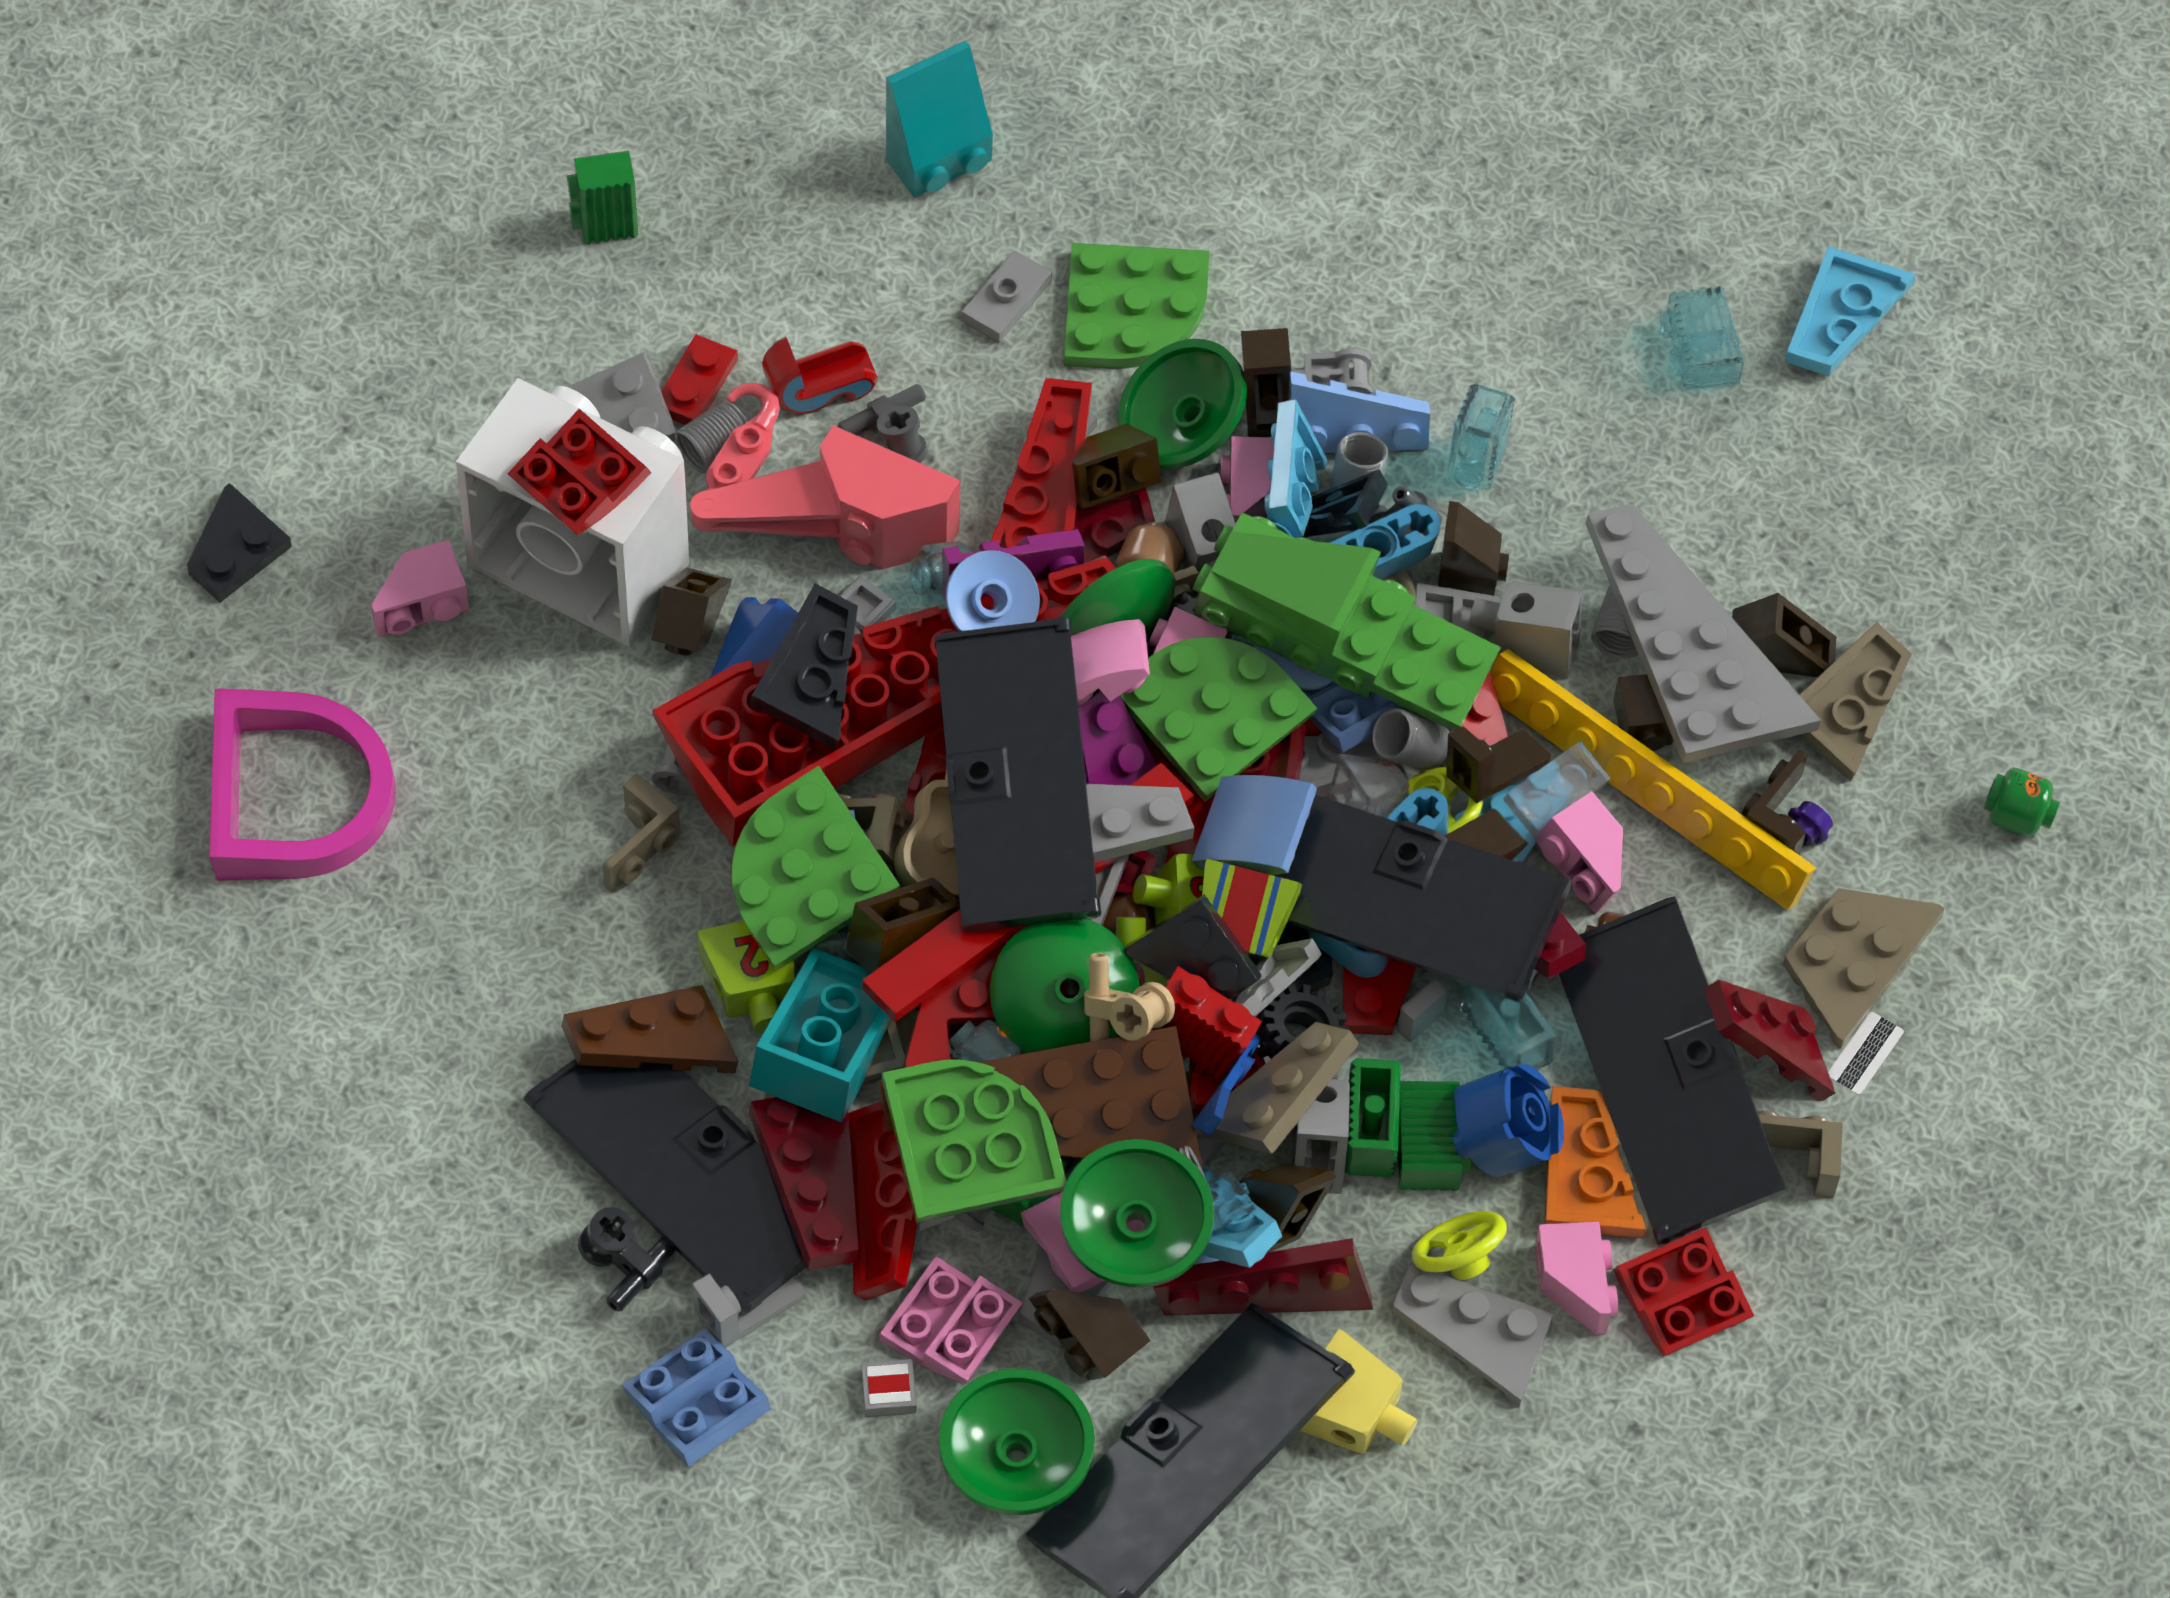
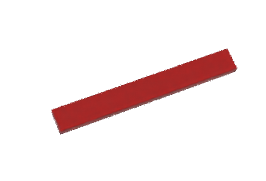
(949, 951)

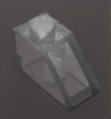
(1368, 784)

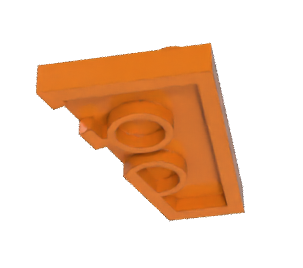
(1587, 1174)

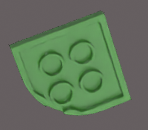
(1131, 302)
(1216, 707)
(803, 868)
(969, 1138)

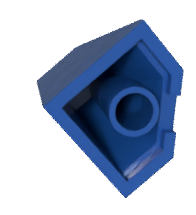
(755, 632)

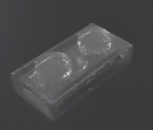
(1556, 787)

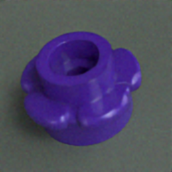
(1812, 820)

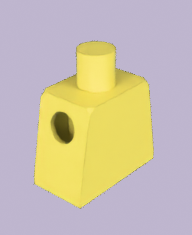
(1363, 1403)

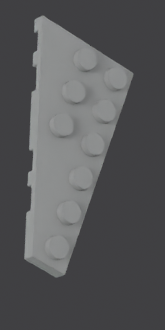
(1699, 661)

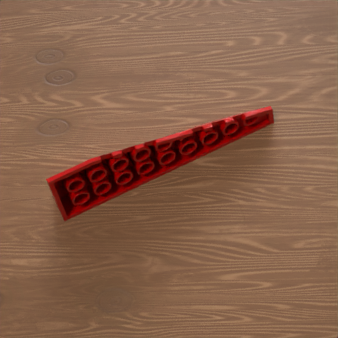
(892, 699)

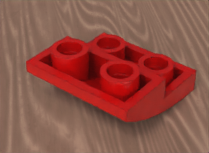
(579, 473)
(1683, 1292)

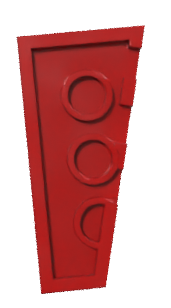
(882, 1206)

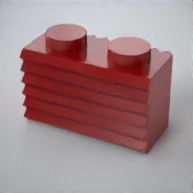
(1208, 1024)

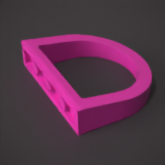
(272, 859)

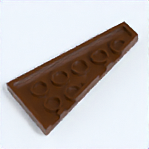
(1105, 1092)

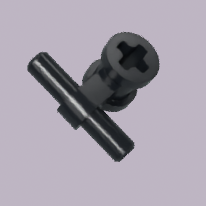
(639, 1266)

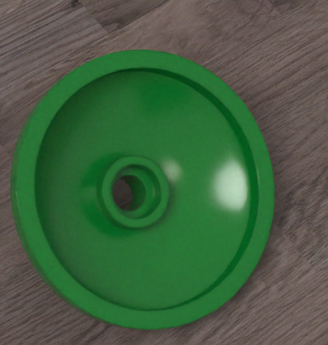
(1186, 399)
(1129, 592)
(1029, 977)
(1143, 1184)
(1020, 1413)

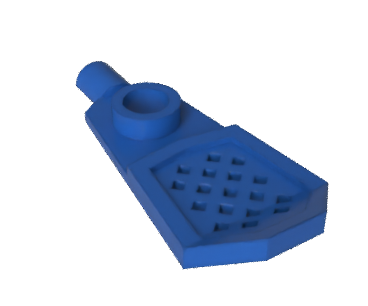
(1214, 1109)

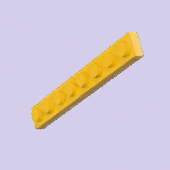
(1652, 781)

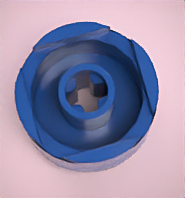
(1507, 1121)

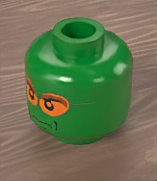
(2021, 802)

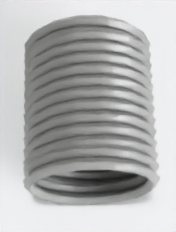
(707, 433)
(1357, 456)
(1611, 631)
(1410, 739)

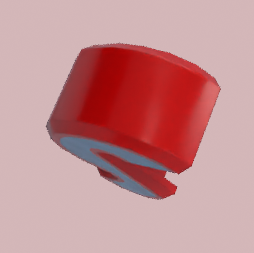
(818, 378)

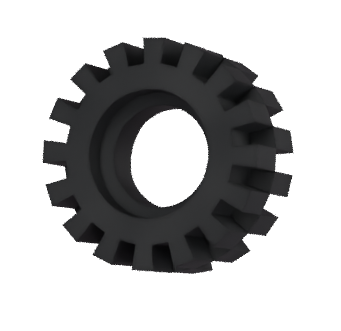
(1298, 1008)

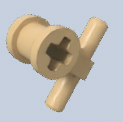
(1129, 1013)

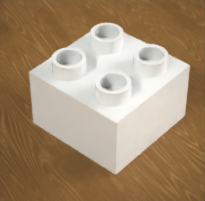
(607, 573)

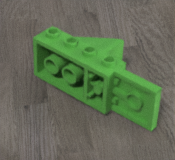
(1340, 621)

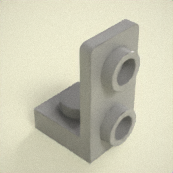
(720, 1308)

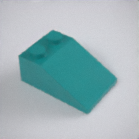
(937, 121)
(820, 1038)

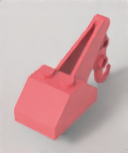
(858, 492)

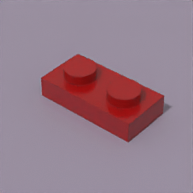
(697, 378)

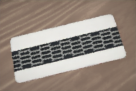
(1865, 1052)

